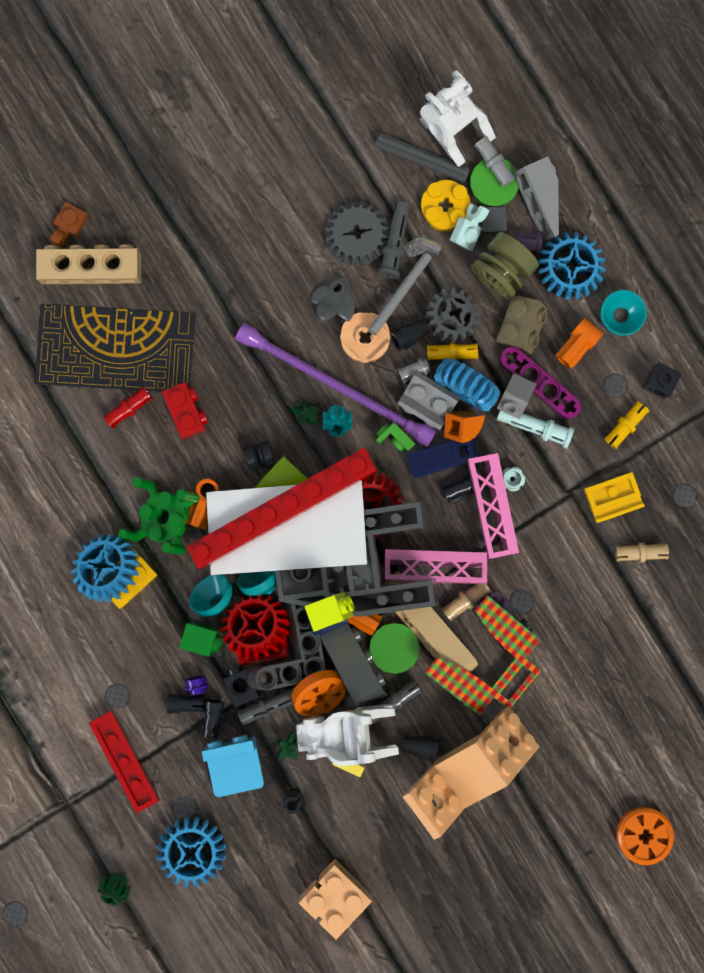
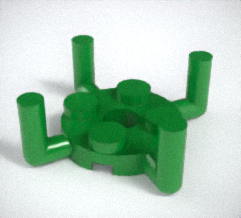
(151, 513)

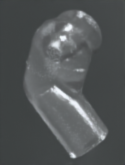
(422, 244)

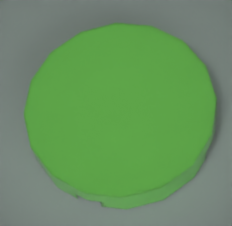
(487, 188)
(394, 648)

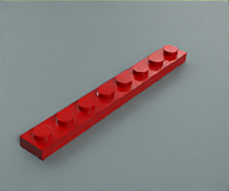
(282, 508)

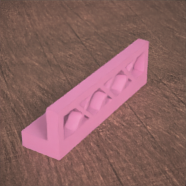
(499, 504)
(435, 560)

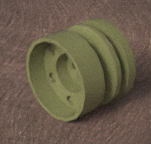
(505, 264)

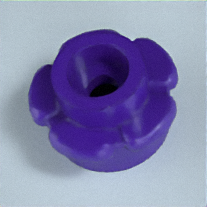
(196, 684)

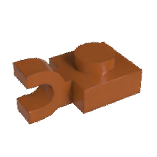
(69, 221)

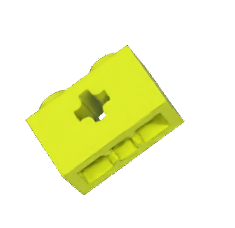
(330, 611)

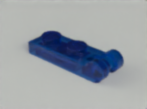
(440, 458)

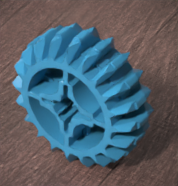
(581, 266)
(467, 384)
(108, 581)
(198, 860)

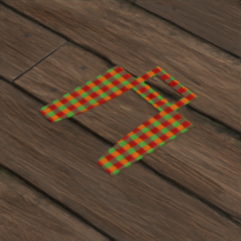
(471, 689)

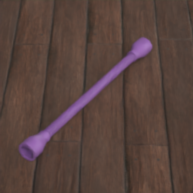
(251, 337)

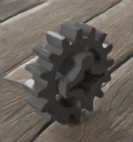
(456, 305)

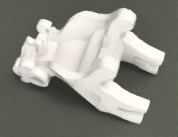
(450, 113)
(344, 736)

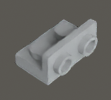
(428, 400)

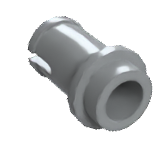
(408, 372)

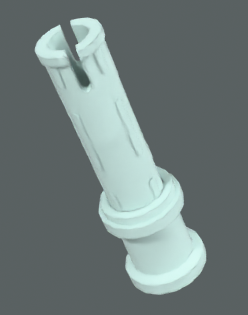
(546, 429)

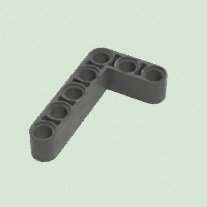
(300, 659)

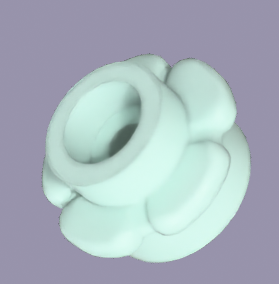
(517, 474)

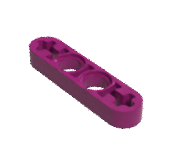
(543, 379)

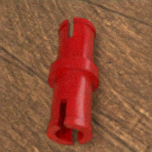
(128, 407)

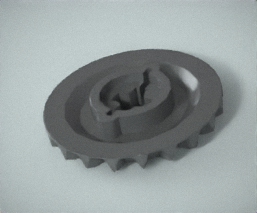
(347, 247)

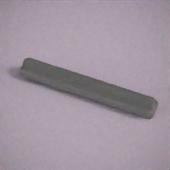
(421, 157)

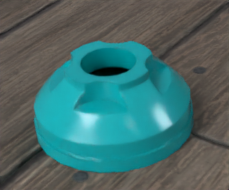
(632, 304)
(257, 583)
(208, 592)

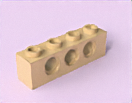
(126, 273)

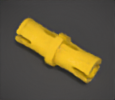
(453, 351)
(626, 425)

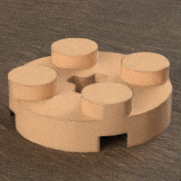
(365, 351)

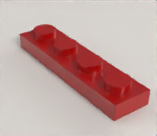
(124, 761)

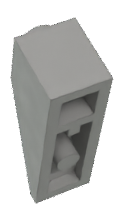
(541, 194)

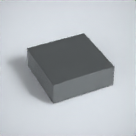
(495, 221)

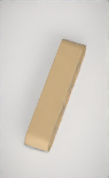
(436, 635)

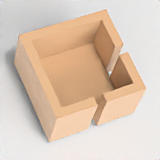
(337, 900)

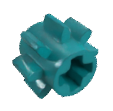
(337, 420)

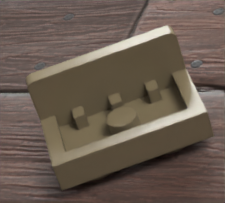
(523, 323)

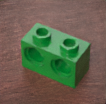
(201, 639)

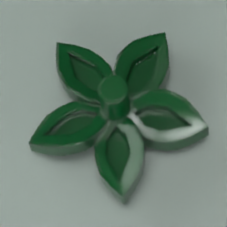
(306, 413)
(288, 747)

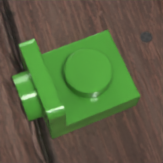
(400, 439)

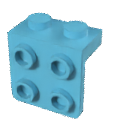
(233, 765)

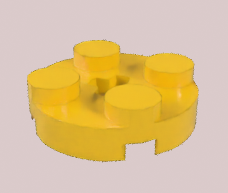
(436, 194)

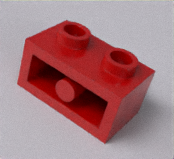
(184, 410)

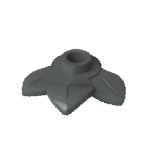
(334, 302)

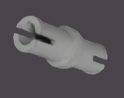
(494, 161)

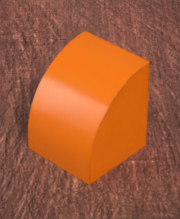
(463, 425)

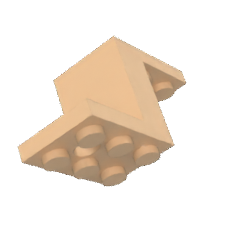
(471, 772)

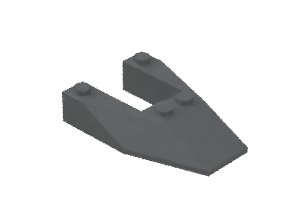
(364, 581)

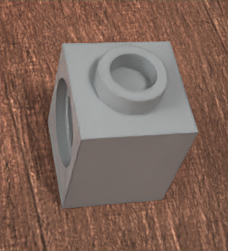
(516, 396)

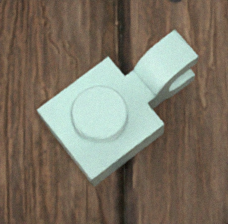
(466, 229)

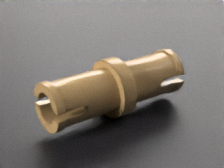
(642, 552)
(465, 600)

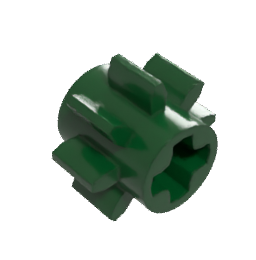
(114, 889)

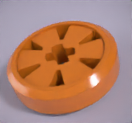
(318, 693)
(656, 846)

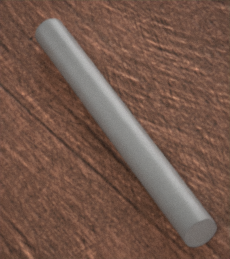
(400, 293)

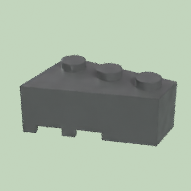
(354, 665)

